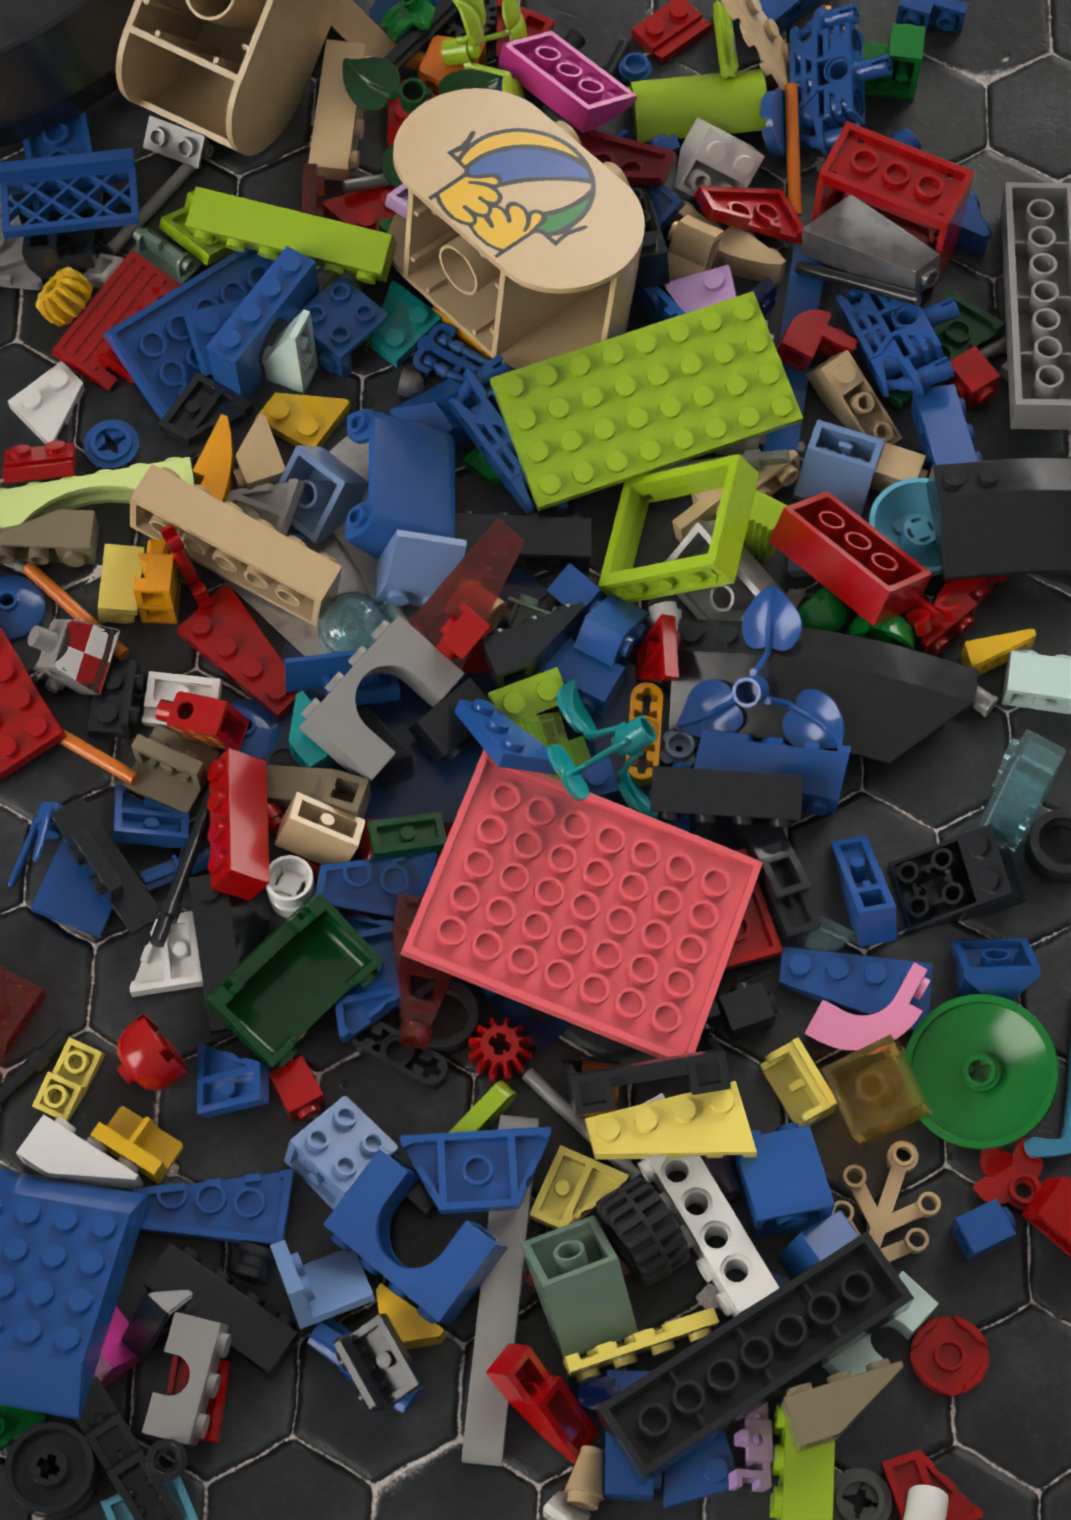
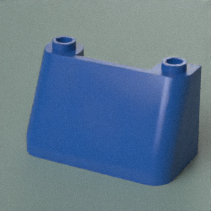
(407, 481)

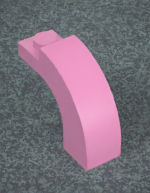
(853, 1032)

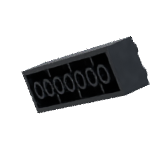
(754, 1357)

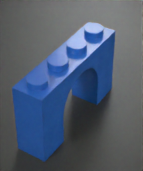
(278, 294)
(364, 1222)

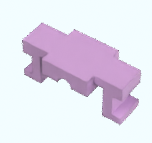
(759, 1452)

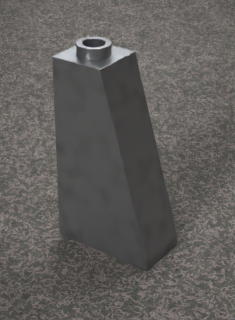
(870, 246)

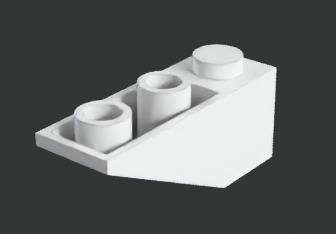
(60, 1154)

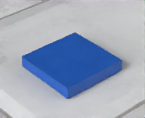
(70, 897)

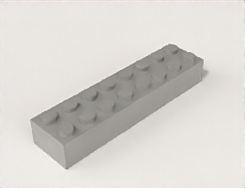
(1038, 303)

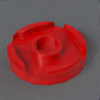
(949, 1356)

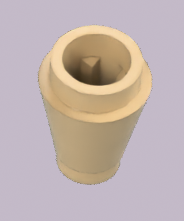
(586, 1481)

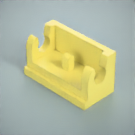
(116, 592)
(798, 1084)

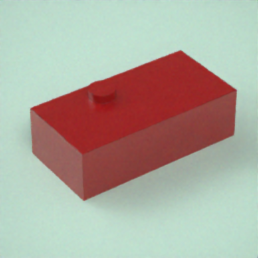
(850, 558)

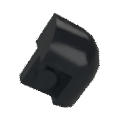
(57, 251)

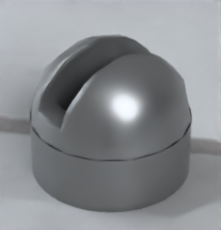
(410, 383)

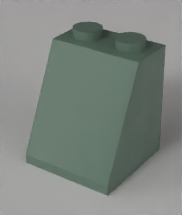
(580, 1286)

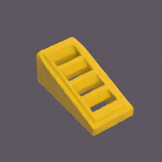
(995, 650)

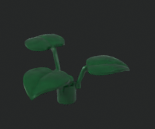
(375, 80)

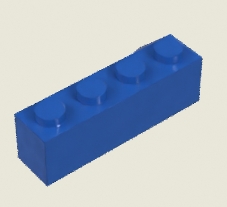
(821, 769)

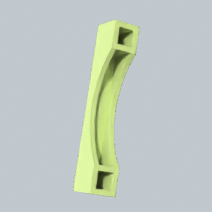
(72, 492)

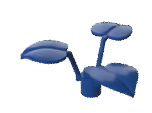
(712, 703)

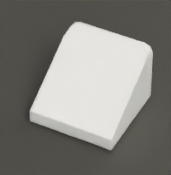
(104, 268)
(558, 1509)

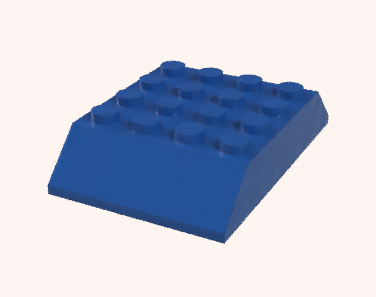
(59, 1285)

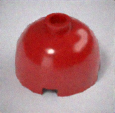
(148, 1057)

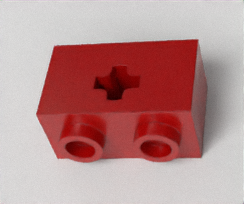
(1051, 1211)

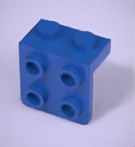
(340, 323)

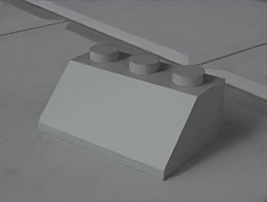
(725, 601)

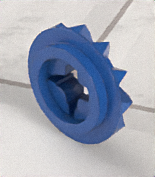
(117, 432)

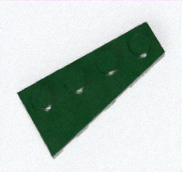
(957, 336)

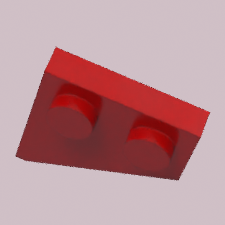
(657, 654)

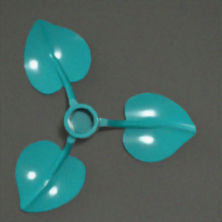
(628, 740)

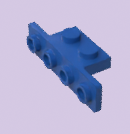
(318, 670)

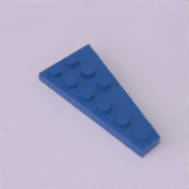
(156, 339)

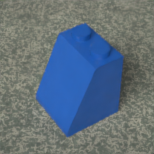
(785, 1183)

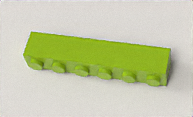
(271, 228)

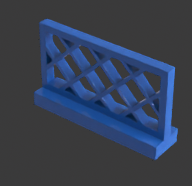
(68, 174)

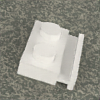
(166, 686)

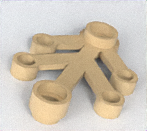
(881, 1218)

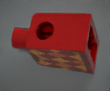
(204, 720)

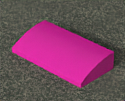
(565, 80)

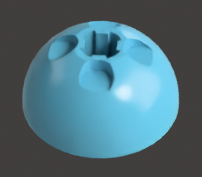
(905, 519)

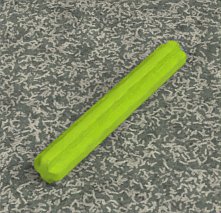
(725, 41)

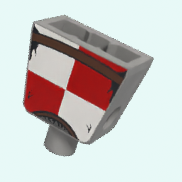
(75, 653)

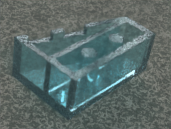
(1022, 785)

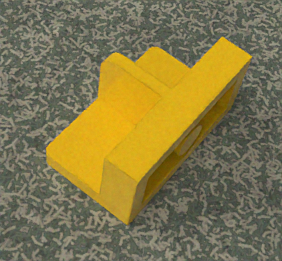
(139, 1143)

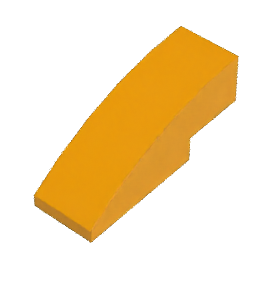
(217, 462)

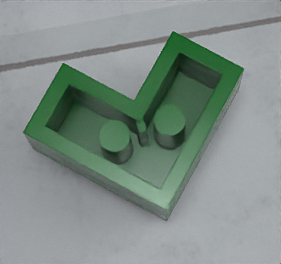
(906, 55)

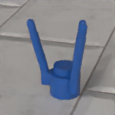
(45, 829)

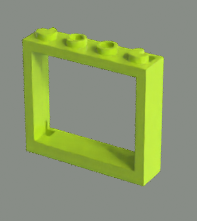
(690, 573)

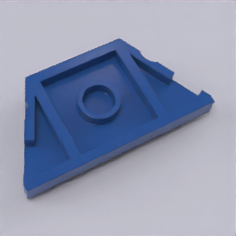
(366, 1005)
(477, 1167)

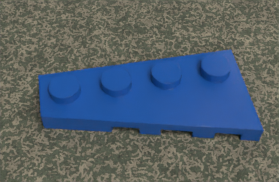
(849, 980)
(222, 1210)

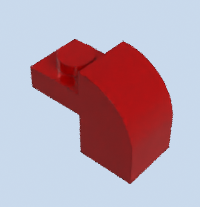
(811, 334)

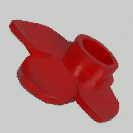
(1006, 1173)

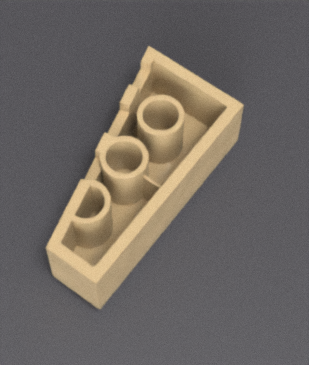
(337, 119)

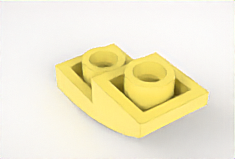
(69, 1081)

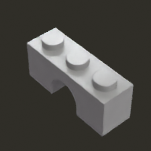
(184, 1414)

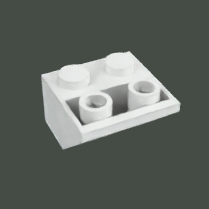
(715, 159)

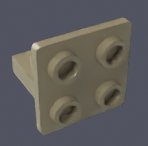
(171, 768)

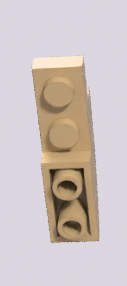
(741, 251)
(707, 503)

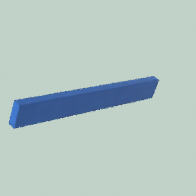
(801, 295)

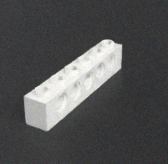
(715, 1221)

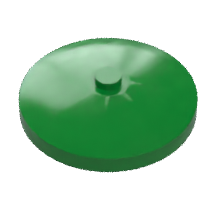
(984, 1071)

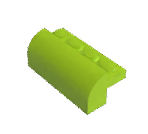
(675, 103)

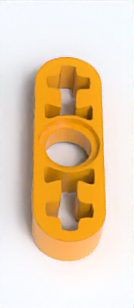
(656, 707)

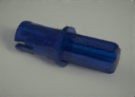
(594, 1391)

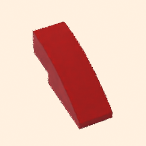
(542, 1400)

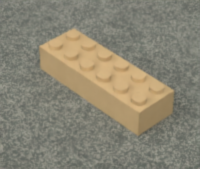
(236, 544)

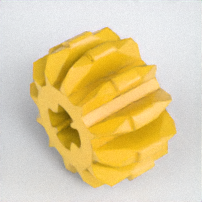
(64, 296)

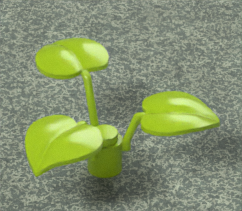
(467, 48)

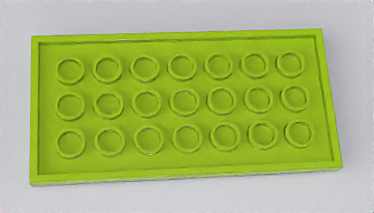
(645, 400)

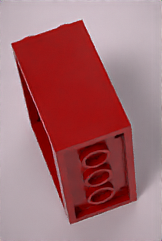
(900, 185)

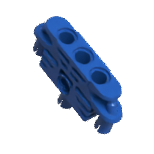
(818, 70)
(898, 339)
(489, 432)

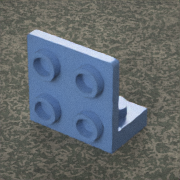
(336, 1149)
(322, 1286)

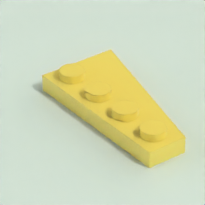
(675, 1128)
(624, 1354)

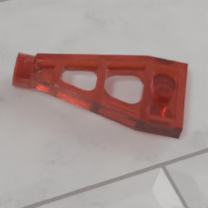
(414, 1033)

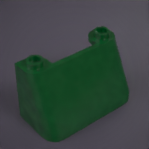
(292, 980)

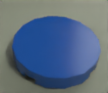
(775, 133)

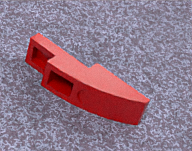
(966, 593)

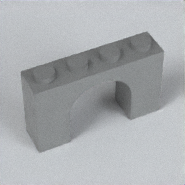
(396, 652)

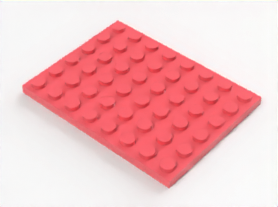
(583, 910)

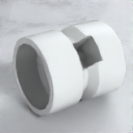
(289, 884)

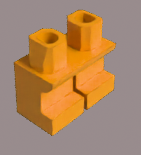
(160, 589)

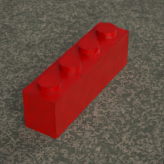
(238, 825)

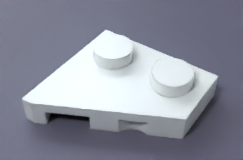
(48, 402)
(172, 966)

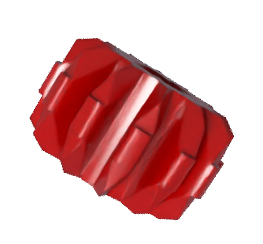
(512, 1058)

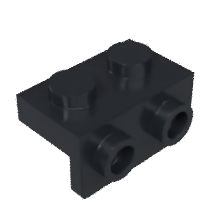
(378, 1364)

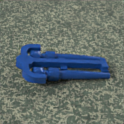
(427, 345)

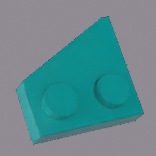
(405, 323)

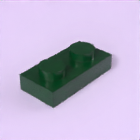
(406, 836)

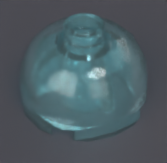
(349, 622)

